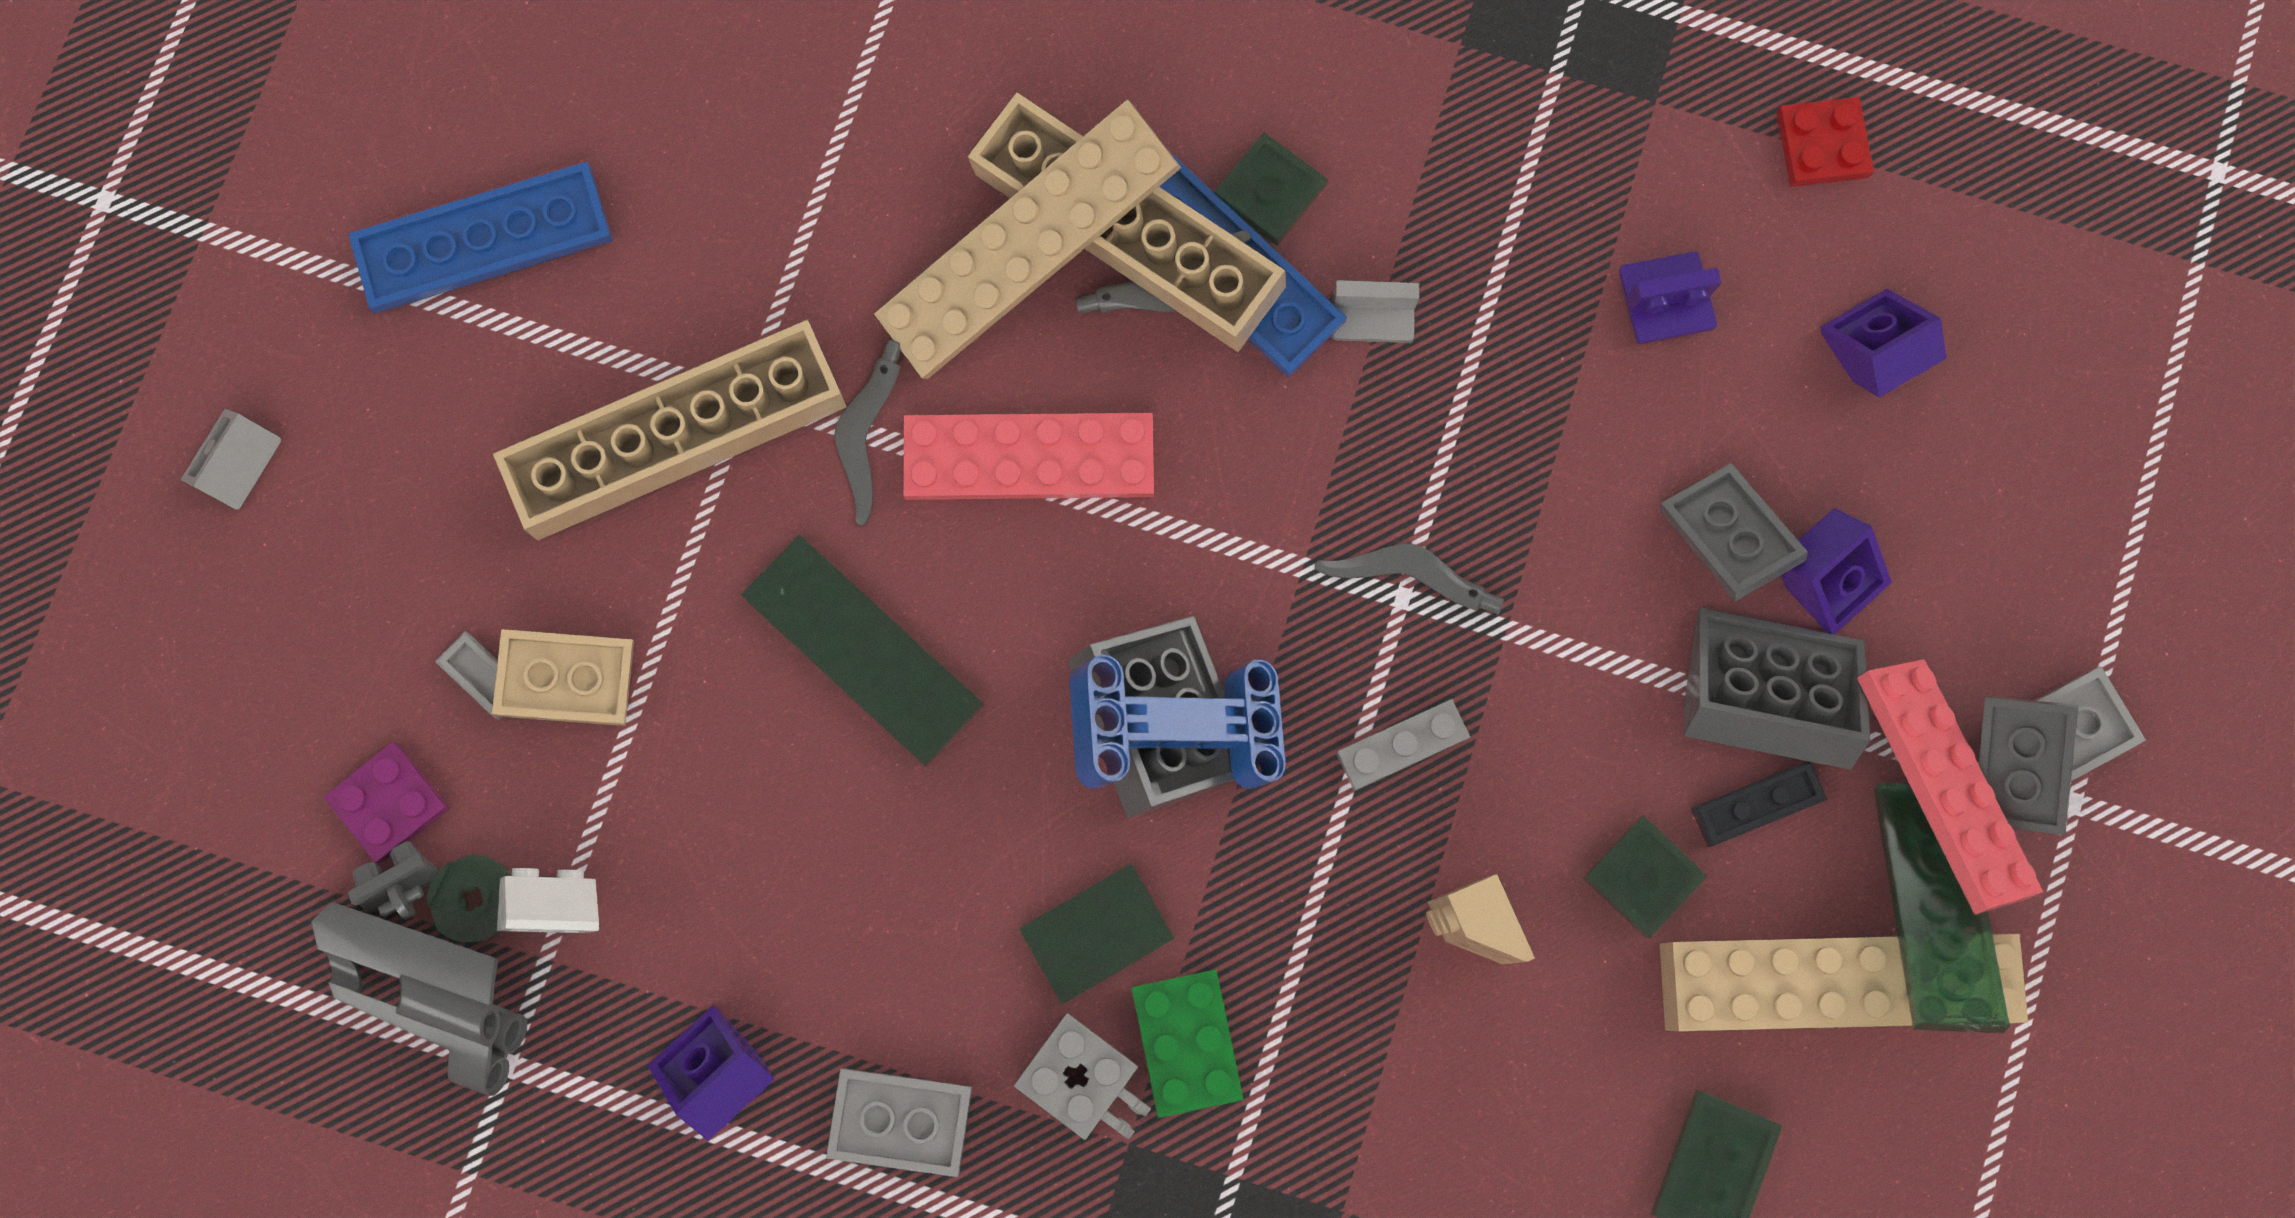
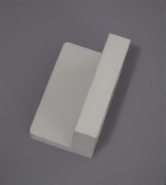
(1376, 311)
(231, 459)

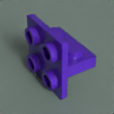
(1669, 296)

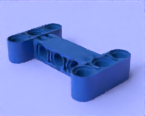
(1176, 723)

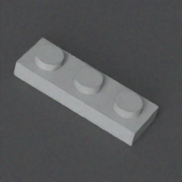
(1403, 745)

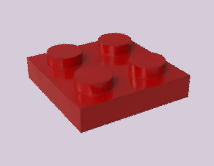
(1825, 141)

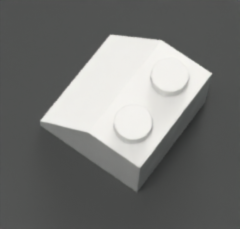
(547, 903)

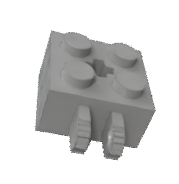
(1080, 1105)

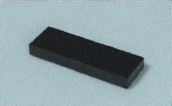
(1758, 803)

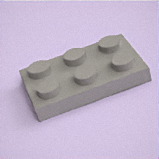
(2103, 720)
(899, 1122)

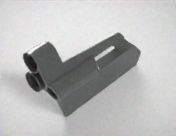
(442, 991)

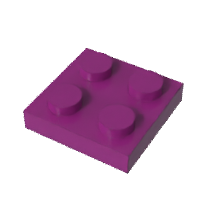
(386, 802)

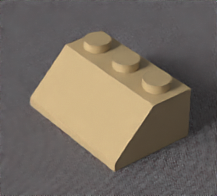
(1480, 921)

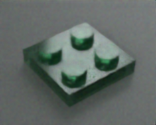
(1271, 188)
(1645, 877)

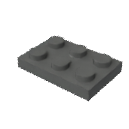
(1733, 532)
(2029, 760)

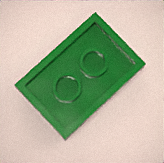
(1187, 1043)

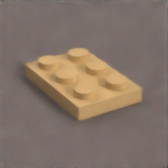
(563, 677)

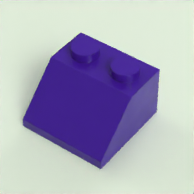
(1885, 341)
(1840, 570)
(710, 1073)

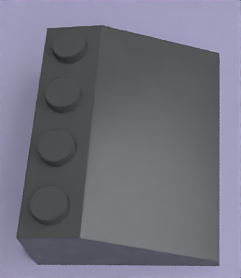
(1172, 664)
(1777, 689)

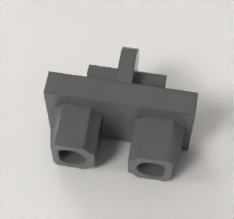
(396, 887)

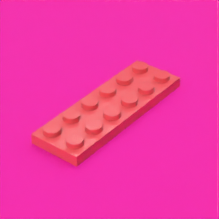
(1028, 456)
(1950, 786)

